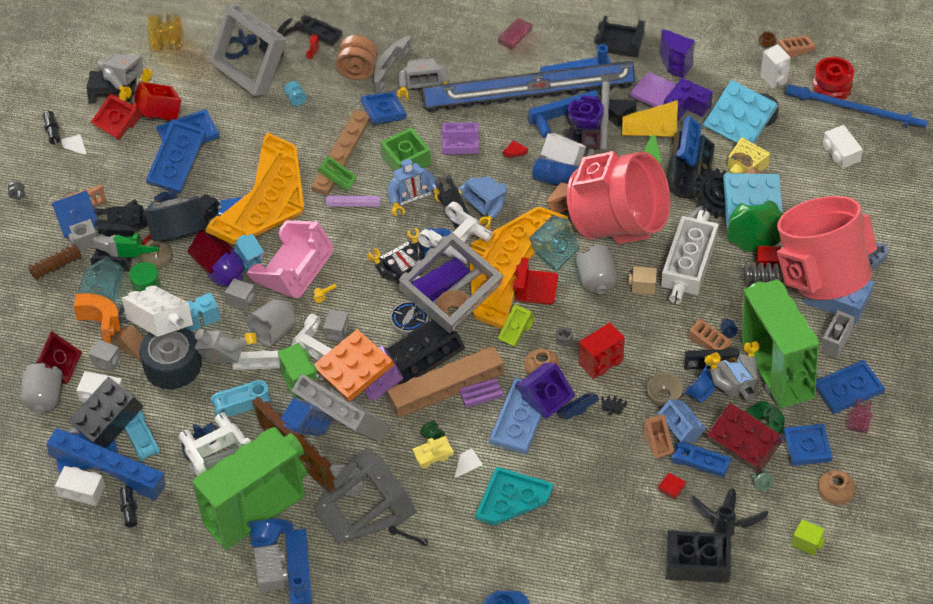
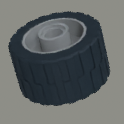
(175, 218)
(170, 359)

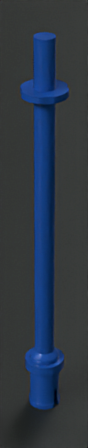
(805, 93)

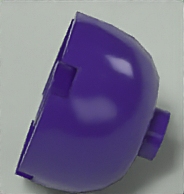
(586, 112)
(227, 269)

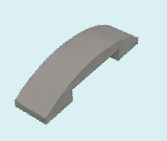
(398, 50)

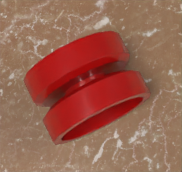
(833, 77)

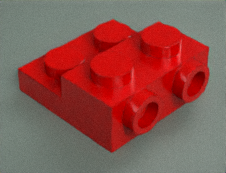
(116, 116)

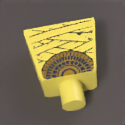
(746, 156)

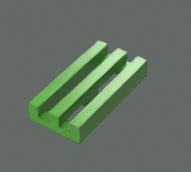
(336, 175)

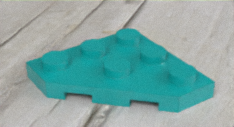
(511, 495)

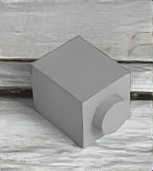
(240, 294)

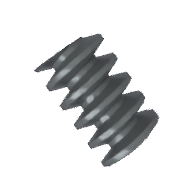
(761, 274)

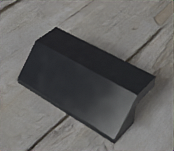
(681, 175)
(424, 350)

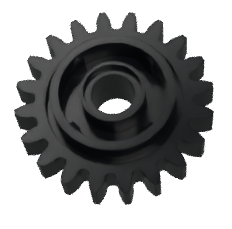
(705, 189)

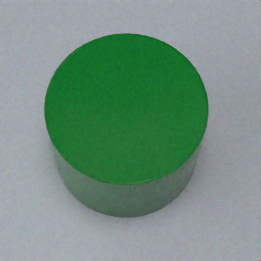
(143, 276)

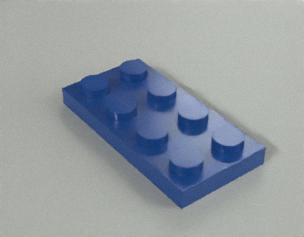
(176, 156)

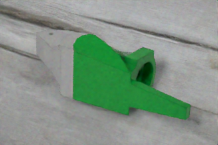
(122, 246)

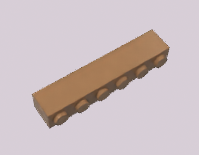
(445, 381)

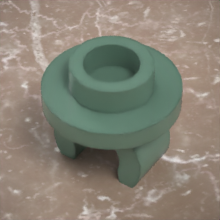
(763, 481)

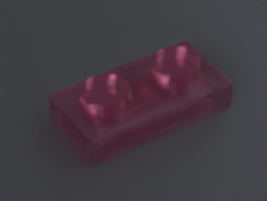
(514, 33)

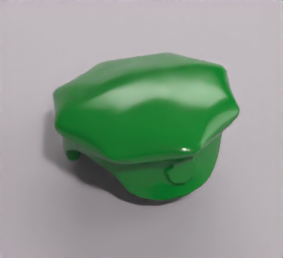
(754, 226)

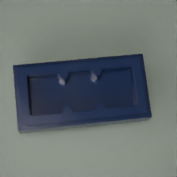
(577, 406)

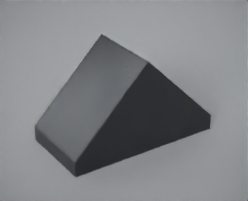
(620, 108)

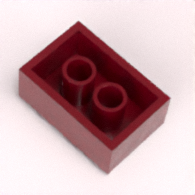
(744, 438)

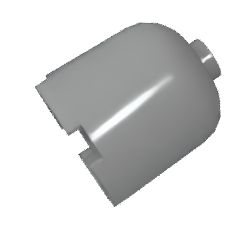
(597, 269)
(272, 321)
(41, 388)

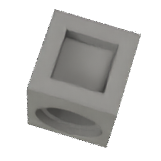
(82, 234)
(336, 325)
(105, 356)

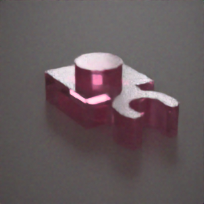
(860, 417)

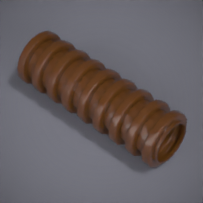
(55, 261)

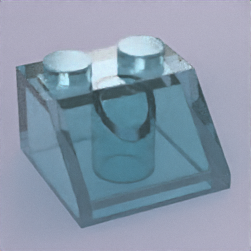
(555, 242)
(102, 279)

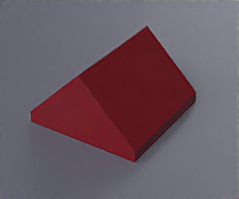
(207, 250)
(60, 354)

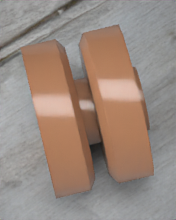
(357, 57)

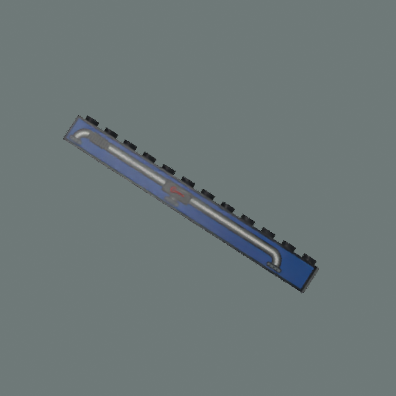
(527, 84)

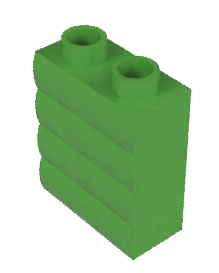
(786, 343)
(250, 486)

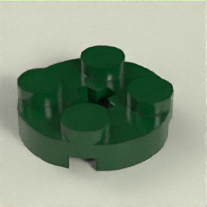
(769, 412)

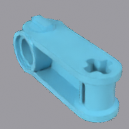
(240, 398)
(141, 437)

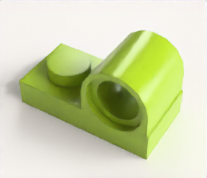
(515, 325)

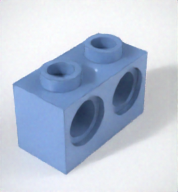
(682, 421)

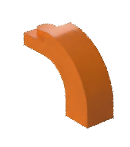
(99, 309)

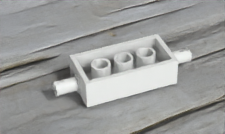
(689, 256)
(157, 311)

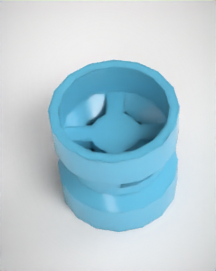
(295, 93)

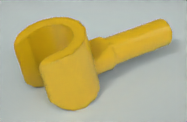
(319, 293)

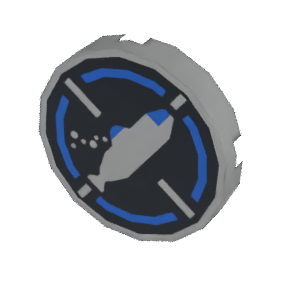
(407, 317)

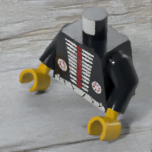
(400, 260)

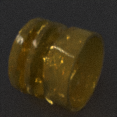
(165, 32)

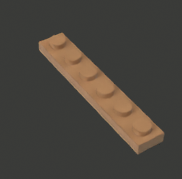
(343, 149)

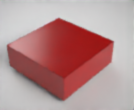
(672, 486)

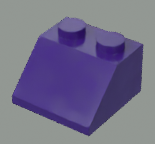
(676, 53)
(546, 389)

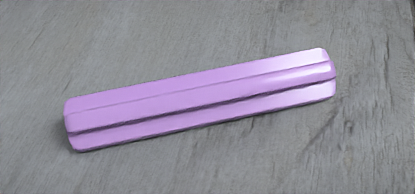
(353, 201)

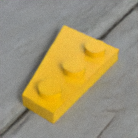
(653, 121)

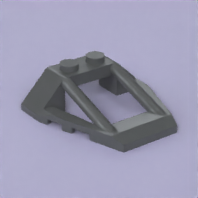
(387, 484)

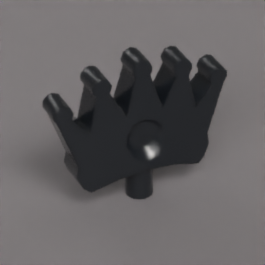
(613, 406)

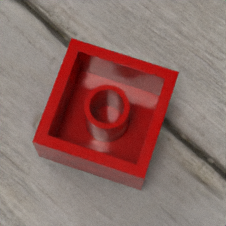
(157, 100)
(601, 350)

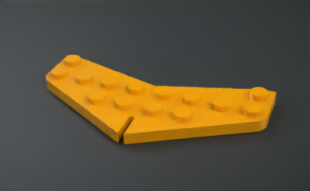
(273, 199)
(504, 253)

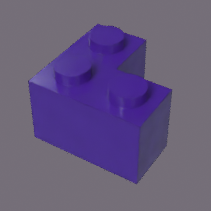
(690, 98)

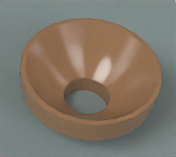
(451, 299)
(532, 363)
(834, 493)

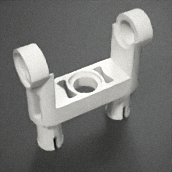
(468, 227)
(304, 337)
(200, 448)

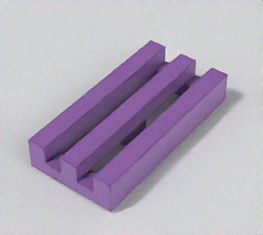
(480, 390)

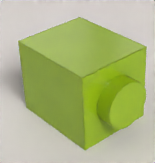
(808, 537)

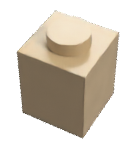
(643, 280)

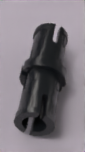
(51, 127)
(129, 516)

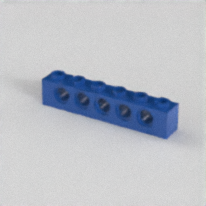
(306, 418)

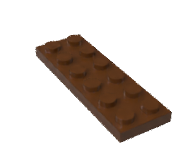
(315, 465)

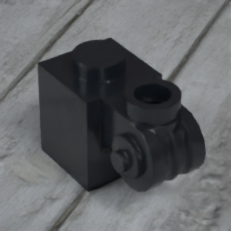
(587, 136)

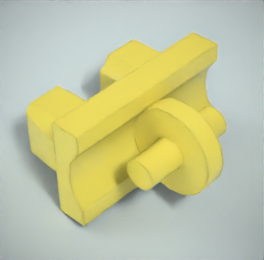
(433, 451)

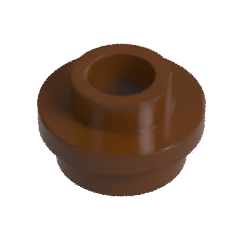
(767, 39)

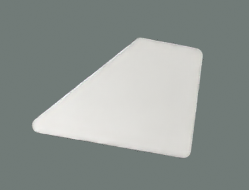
(74, 143)
(467, 461)

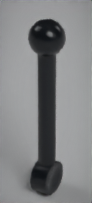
(393, 530)

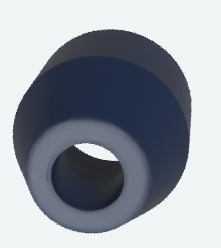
(728, 328)

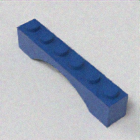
(74, 449)

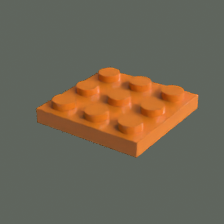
(353, 365)

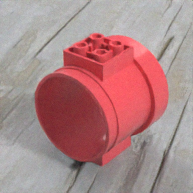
(619, 197)
(826, 247)

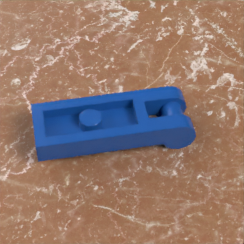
(690, 141)
(701, 459)

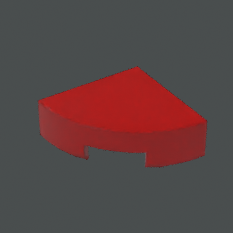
(314, 47)
(515, 149)

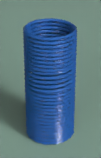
(545, 171)

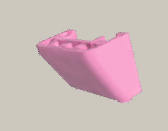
(297, 261)

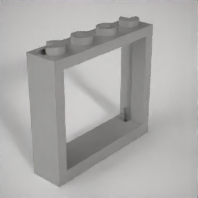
(273, 38)
(471, 304)
(339, 408)

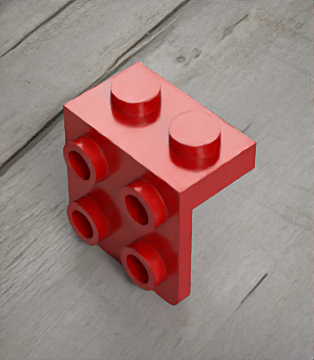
(535, 285)

